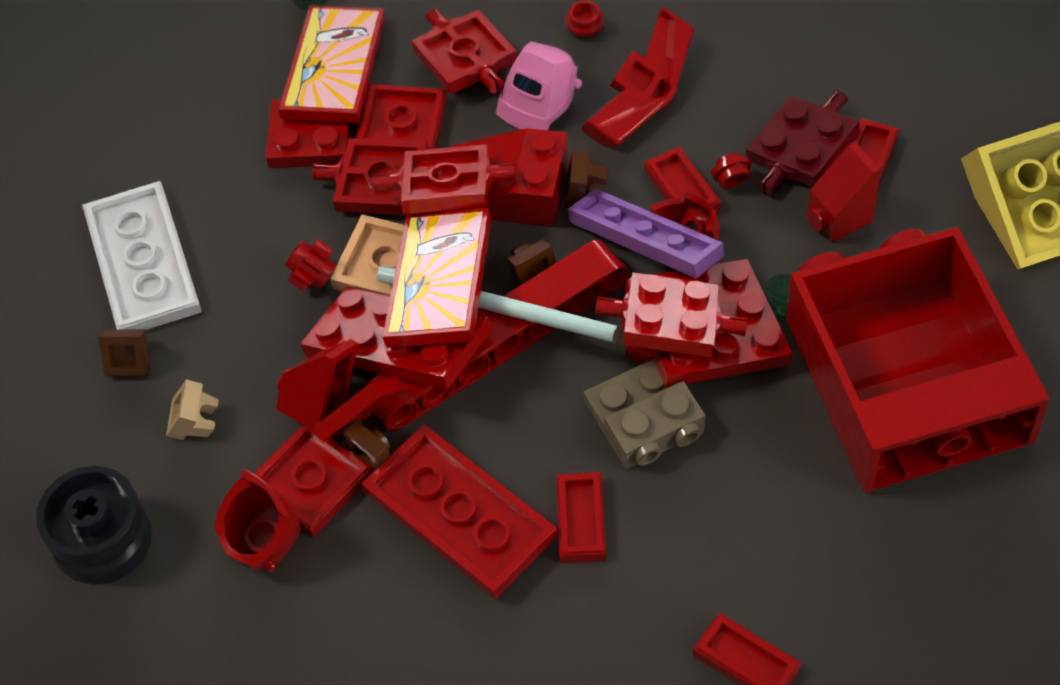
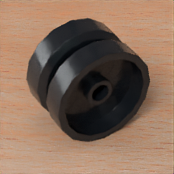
(94, 525)

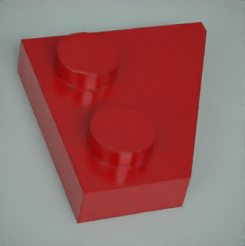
(303, 142)

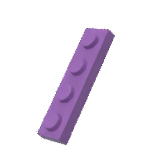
(646, 233)

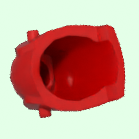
(256, 524)

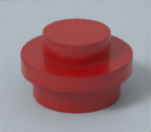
(585, 19)
(731, 170)

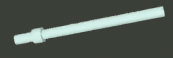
(532, 313)

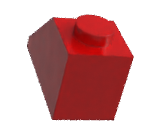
(845, 194)
(317, 384)

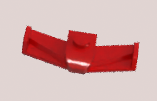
(644, 82)

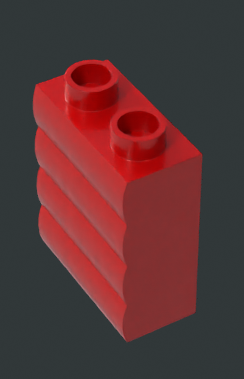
(913, 357)

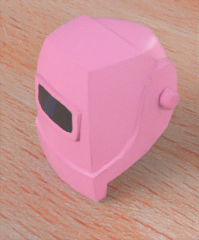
(538, 87)

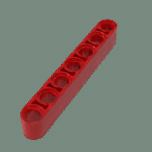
(565, 286)

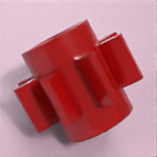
(310, 265)

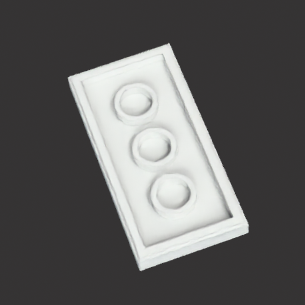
(141, 258)

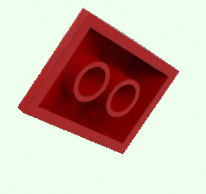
(541, 175)

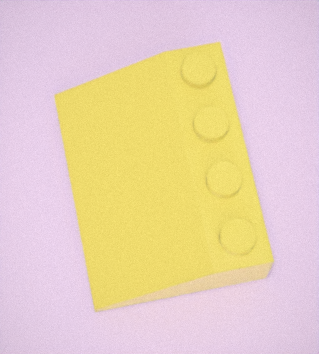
(1020, 192)

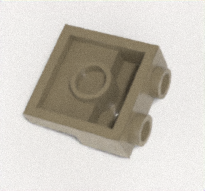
(643, 415)

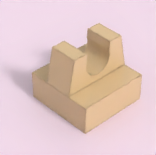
(186, 409)

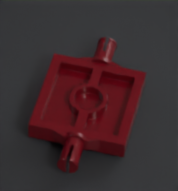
(802, 141)

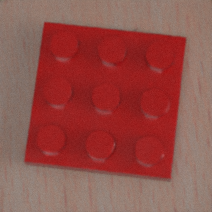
(733, 354)

